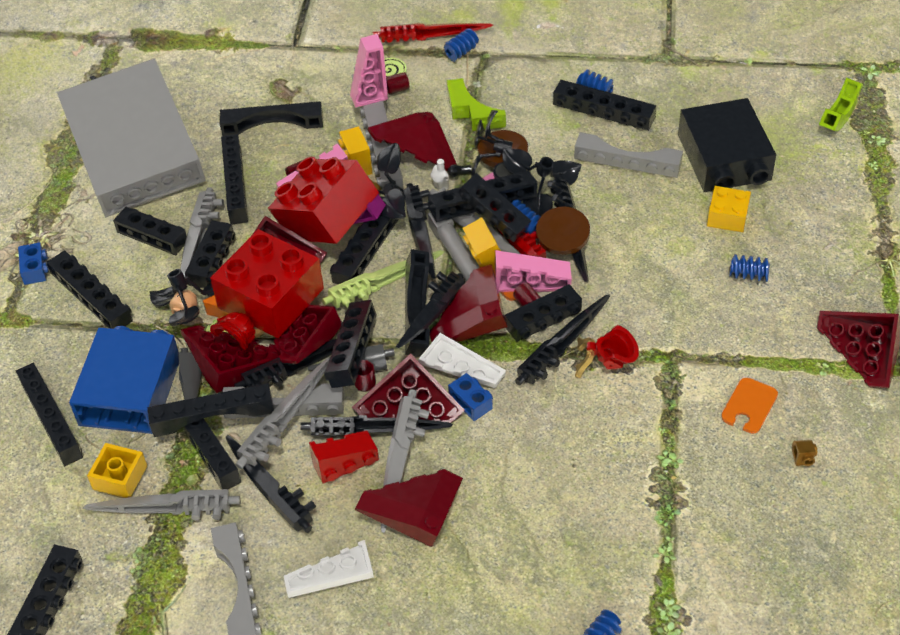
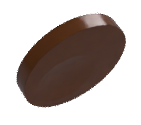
(485, 147)
(563, 230)

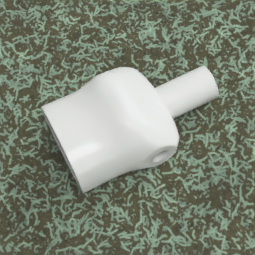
(440, 176)

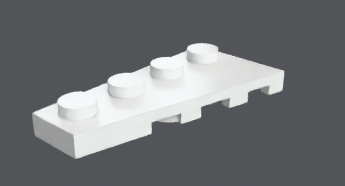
(457, 360)
(344, 568)

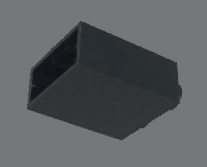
(726, 145)

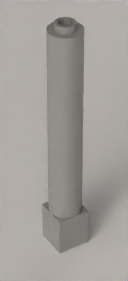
(454, 245)

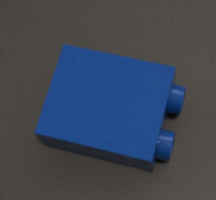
(123, 378)

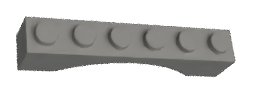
(660, 162)
(321, 401)
(228, 548)

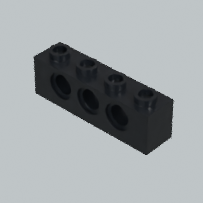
(492, 198)
(150, 230)
(210, 253)
(543, 312)
(212, 454)

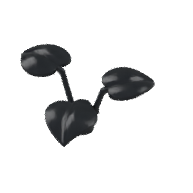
(499, 144)
(519, 161)
(389, 162)
(179, 284)

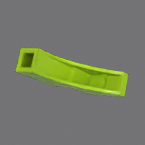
(465, 106)

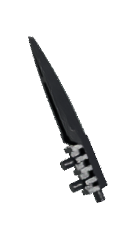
(564, 198)
(417, 216)
(438, 303)
(548, 352)
(275, 368)
(361, 423)
(281, 499)

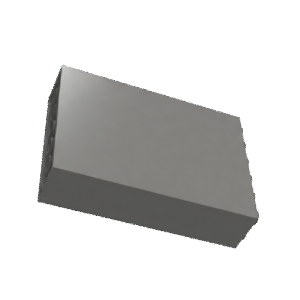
(131, 137)

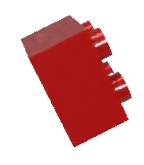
(323, 199)
(268, 282)

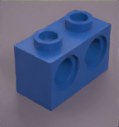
(32, 263)
(471, 396)

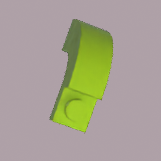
(843, 107)

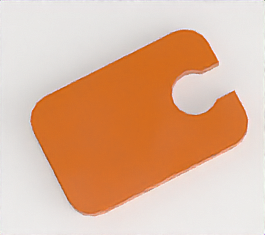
(752, 400)

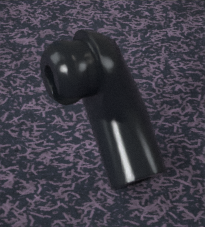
(455, 170)

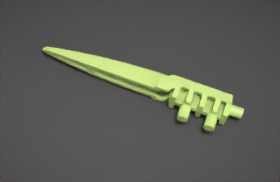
(366, 283)

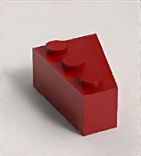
(343, 456)

